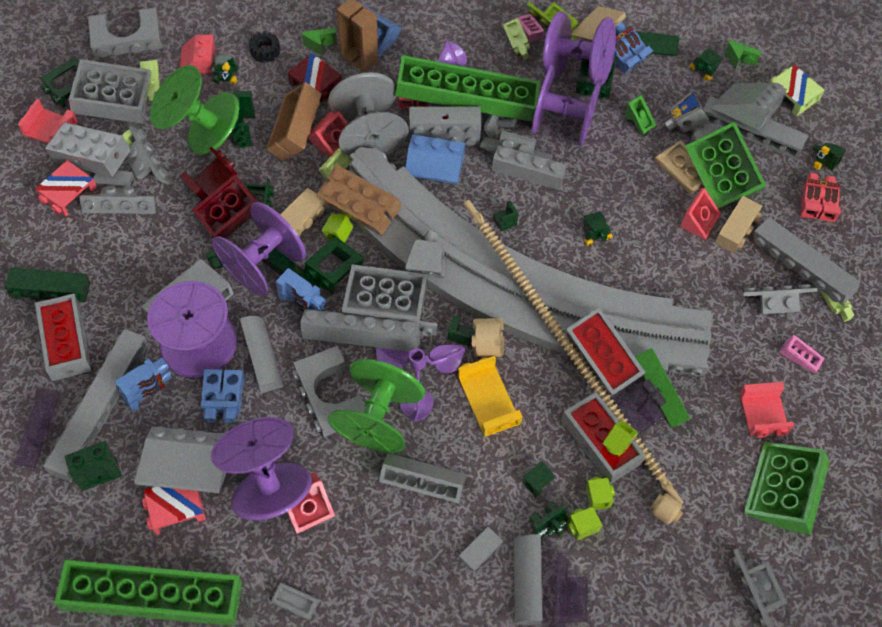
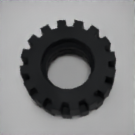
(264, 54)

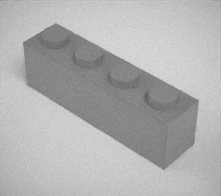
(528, 167)

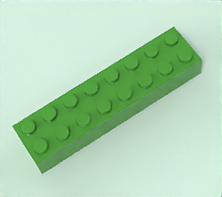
(467, 87)
(149, 593)

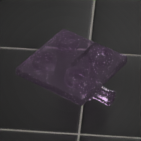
(640, 407)

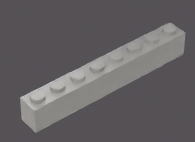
(97, 403)

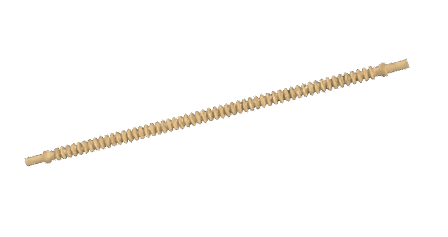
(666, 485)

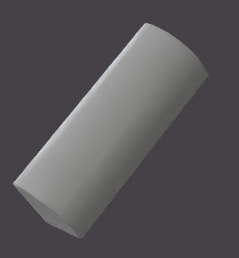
(261, 353)
(422, 477)
(527, 580)

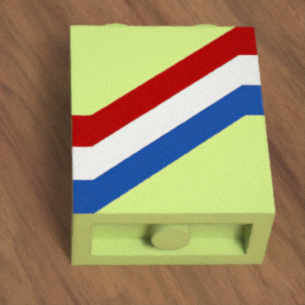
(800, 88)

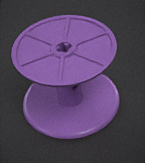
(560, 46)
(565, 105)
(274, 234)
(192, 328)
(270, 486)

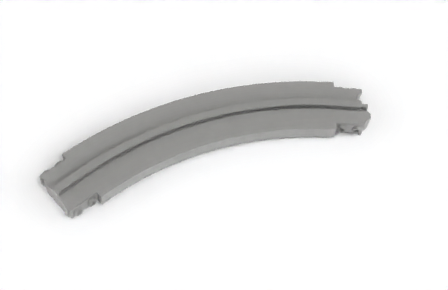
(485, 288)

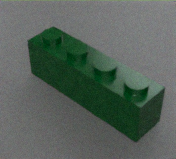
(46, 284)

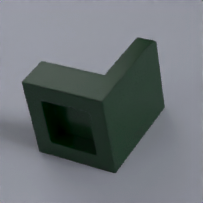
(506, 218)
(459, 333)
(538, 478)

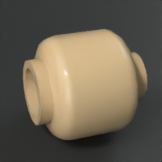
(667, 509)

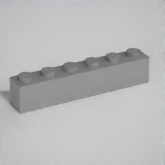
(771, 135)
(806, 261)
(360, 330)

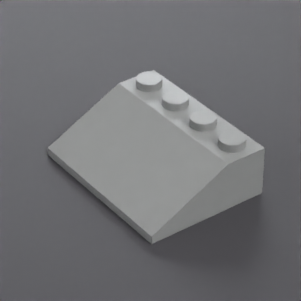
(110, 91)
(751, 102)
(385, 293)
(179, 460)

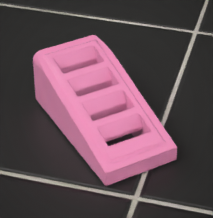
(533, 36)
(793, 355)

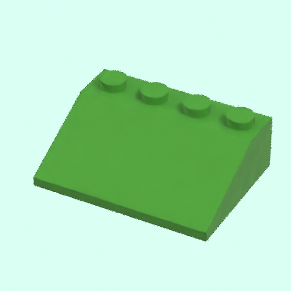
(725, 165)
(788, 486)

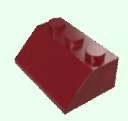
(226, 208)

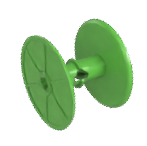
(178, 99)
(385, 384)

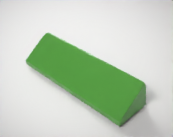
(673, 408)

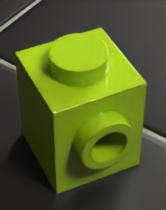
(338, 226)
(620, 438)
(600, 493)
(584, 523)

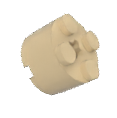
(488, 337)

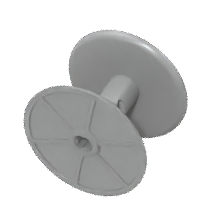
(363, 101)

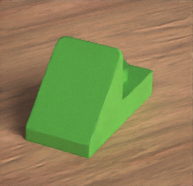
(316, 38)
(740, 52)
(639, 112)

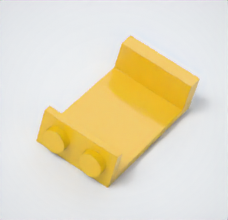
(488, 396)

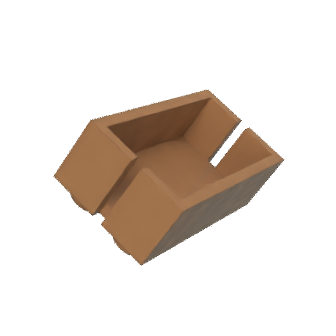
(357, 34)
(294, 121)
(359, 200)

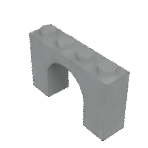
(146, 38)
(198, 272)
(310, 373)

